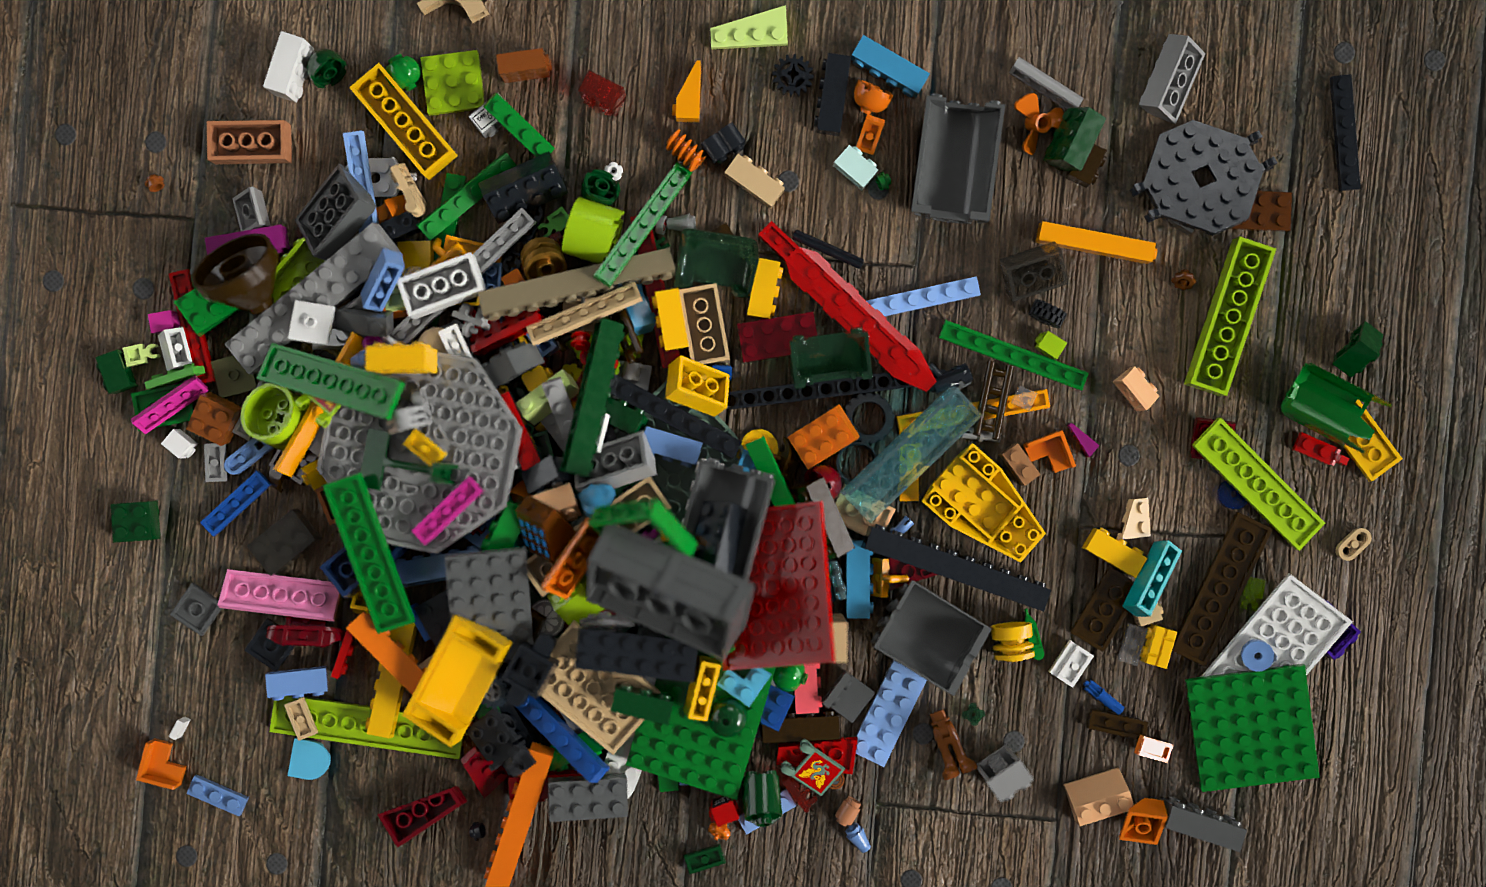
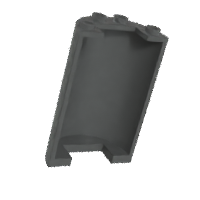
(957, 160)
(737, 486)

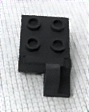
(498, 742)

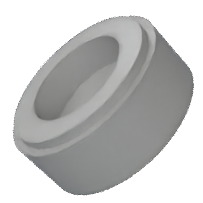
(661, 225)

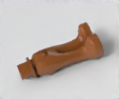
(946, 734)

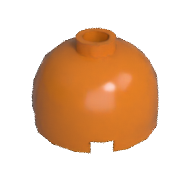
(871, 97)

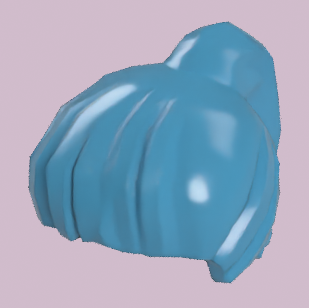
(595, 496)

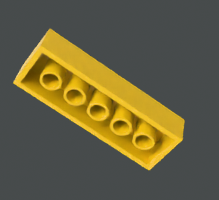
(403, 121)

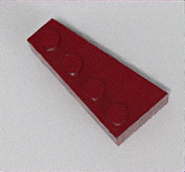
(416, 816)

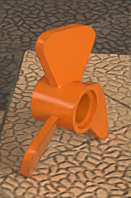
(1029, 107)

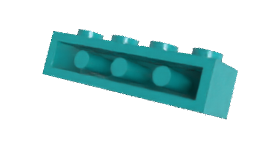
(1152, 578)

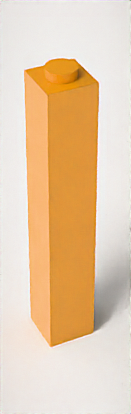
(1096, 242)

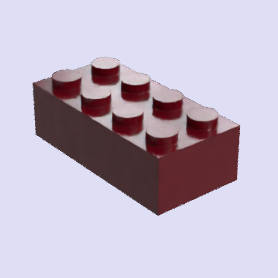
(771, 337)

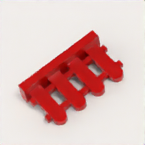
(502, 336)

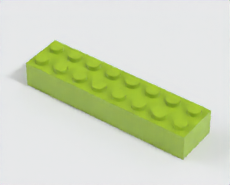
(1230, 316)

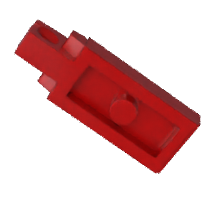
(1319, 450)

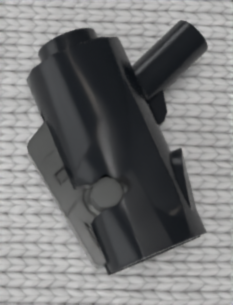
(957, 376)

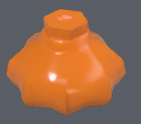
(719, 832)

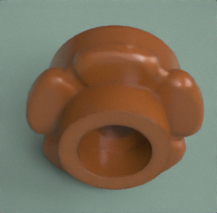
(154, 183)

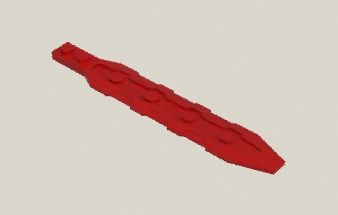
(845, 305)

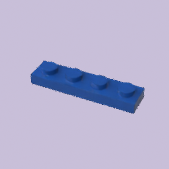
(235, 503)

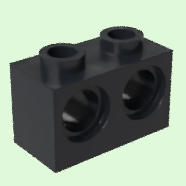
(401, 226)

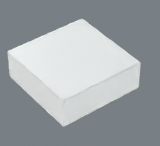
(179, 728)

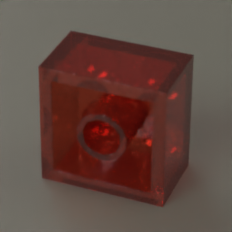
(602, 93)

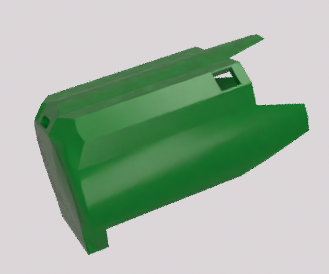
(1328, 405)

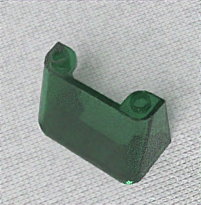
(716, 259)
(830, 357)

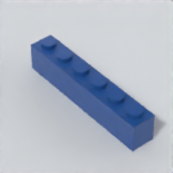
(564, 739)

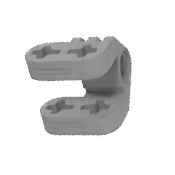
(413, 416)

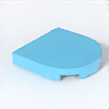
(308, 759)

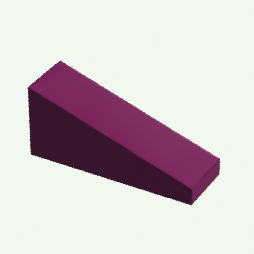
(1084, 441)

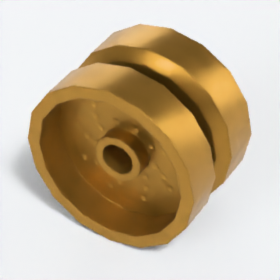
(542, 258)

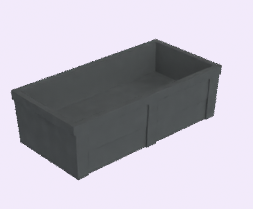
(668, 591)

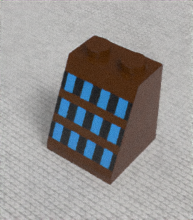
(543, 529)

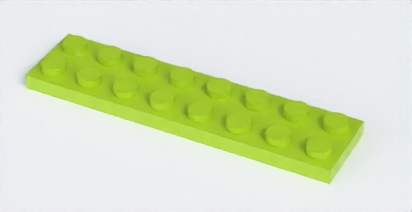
(1258, 484)

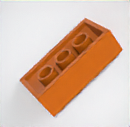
(572, 562)

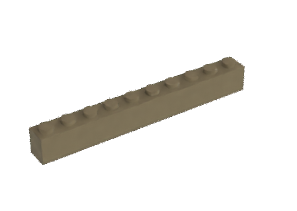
(572, 285)

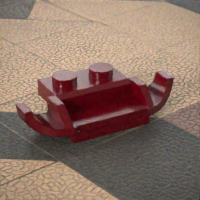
(304, 633)

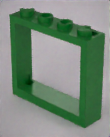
(657, 514)

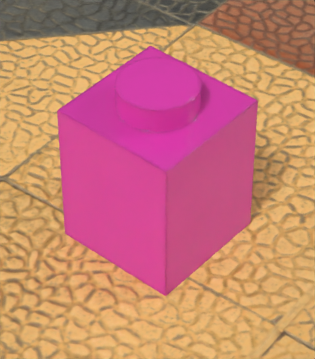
(163, 321)

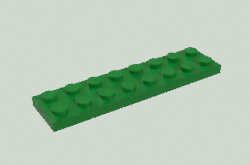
(331, 381)
(369, 553)

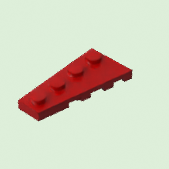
(840, 750)

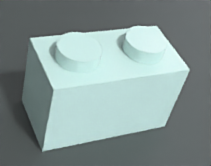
(856, 167)

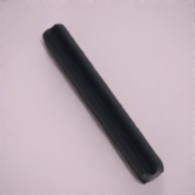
(828, 249)

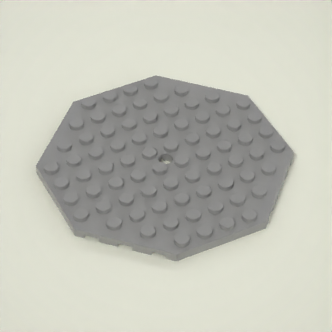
(467, 423)

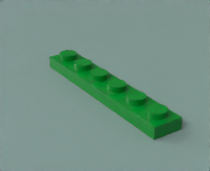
(462, 199)

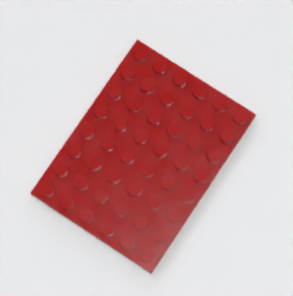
(791, 593)

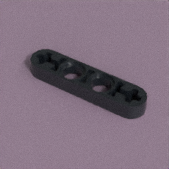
(524, 239)

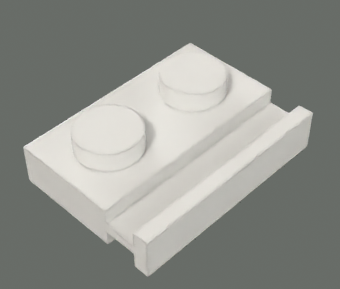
(1071, 663)

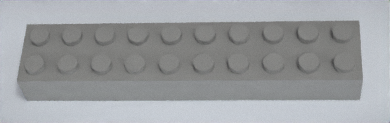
(327, 285)

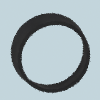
(869, 448)

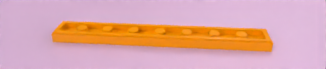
(1040, 402)
(308, 427)

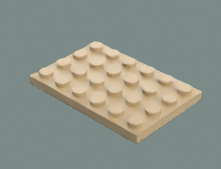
(588, 695)

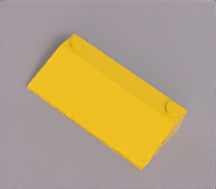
(457, 679)

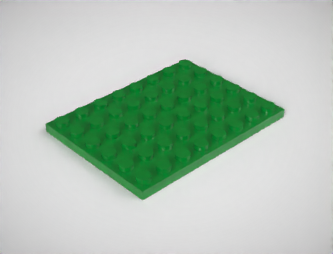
(690, 749)

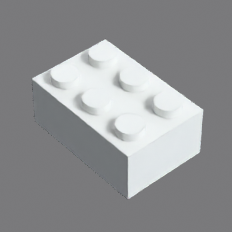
(288, 67)

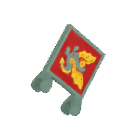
(815, 771)

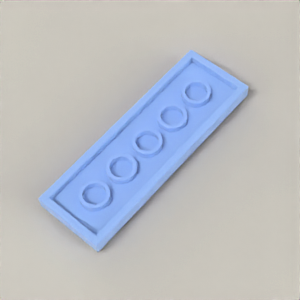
(888, 713)

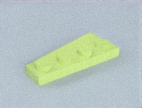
(753, 31)

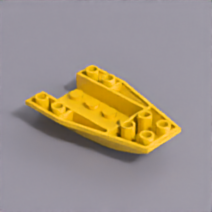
(984, 504)

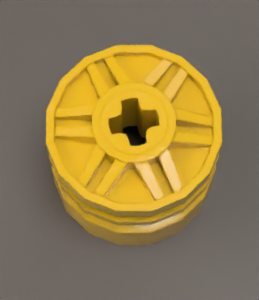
(1012, 644)

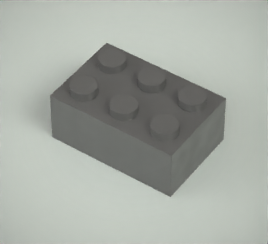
(512, 363)

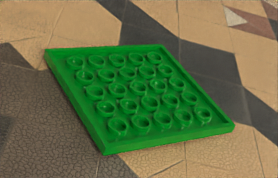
(1252, 728)

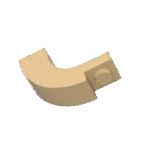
(474, 8)

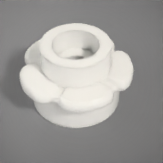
(618, 170)

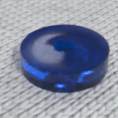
(1225, 498)

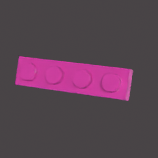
(169, 404)
(447, 510)

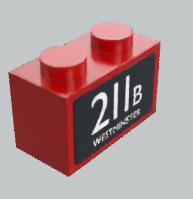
(723, 810)

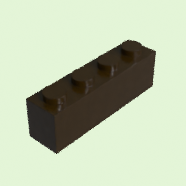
(805, 726)

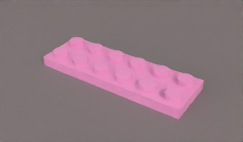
(279, 595)

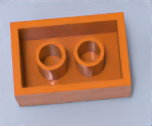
(823, 436)

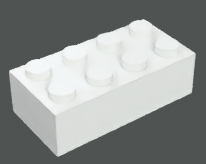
(441, 286)

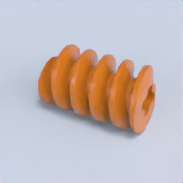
(685, 151)

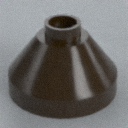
(239, 273)

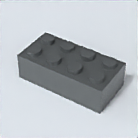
(577, 799)
(1203, 824)

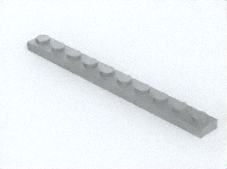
(485, 257)

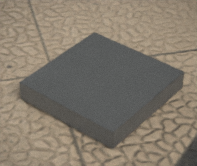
(196, 609)

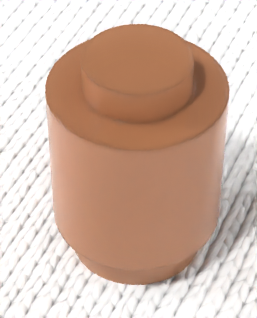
(848, 811)

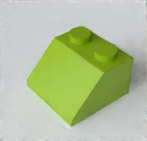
(576, 605)

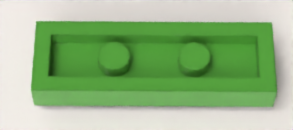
(174, 376)

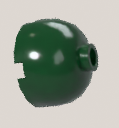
(325, 68)
(600, 187)
(729, 709)

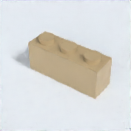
(754, 180)

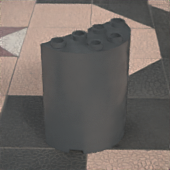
(930, 636)

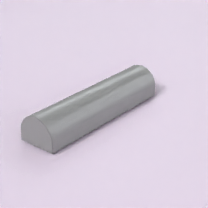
(1045, 84)

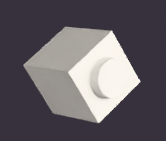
(179, 444)

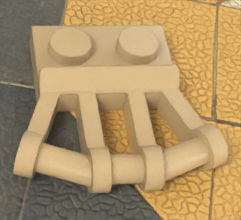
(415, 201)

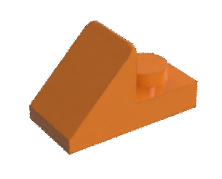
(870, 134)
(392, 208)

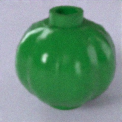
(404, 71)
(790, 677)

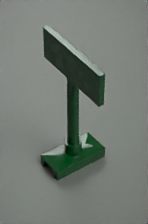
(376, 459)

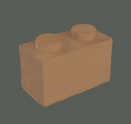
(1019, 464)

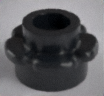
(477, 831)

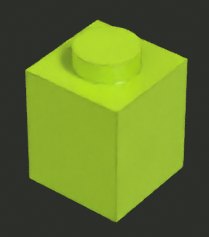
(1050, 344)

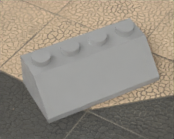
(1172, 78)
(620, 463)

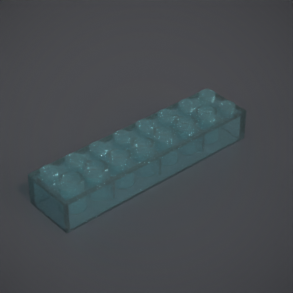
(911, 453)

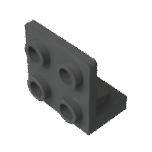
(848, 696)

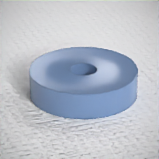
(1257, 646)

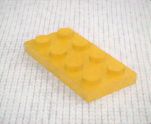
(1378, 453)

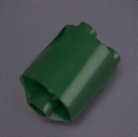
(761, 798)

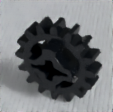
(785, 75)

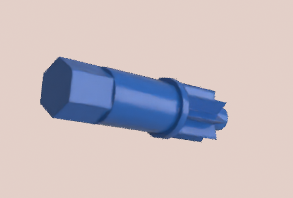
(1100, 694)

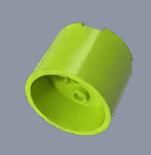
(592, 230)
(271, 415)

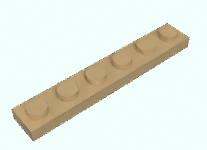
(584, 313)

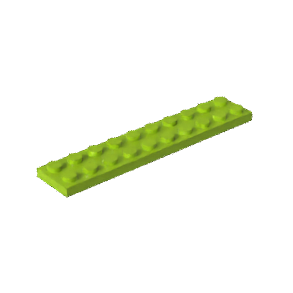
(347, 723)

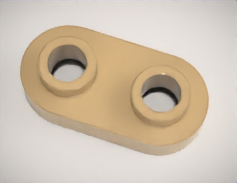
(1353, 546)

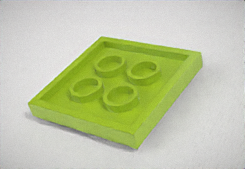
(452, 82)

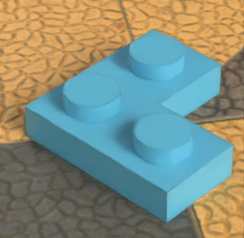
(744, 688)

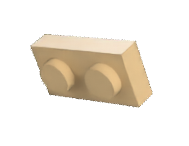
(301, 718)

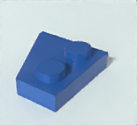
(776, 708)

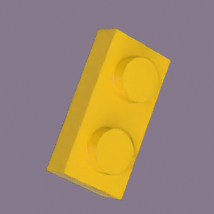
(424, 447)

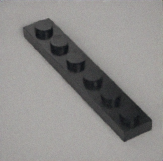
(1345, 133)

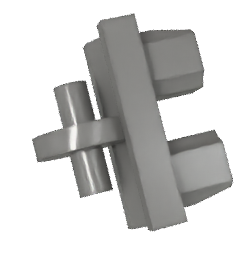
(464, 314)

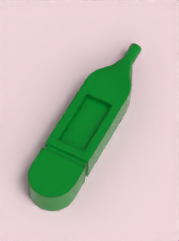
(1038, 649)

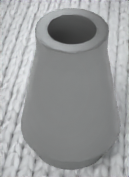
(681, 222)

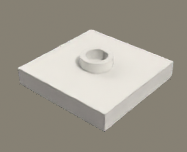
(311, 323)

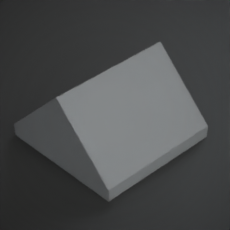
(251, 209)

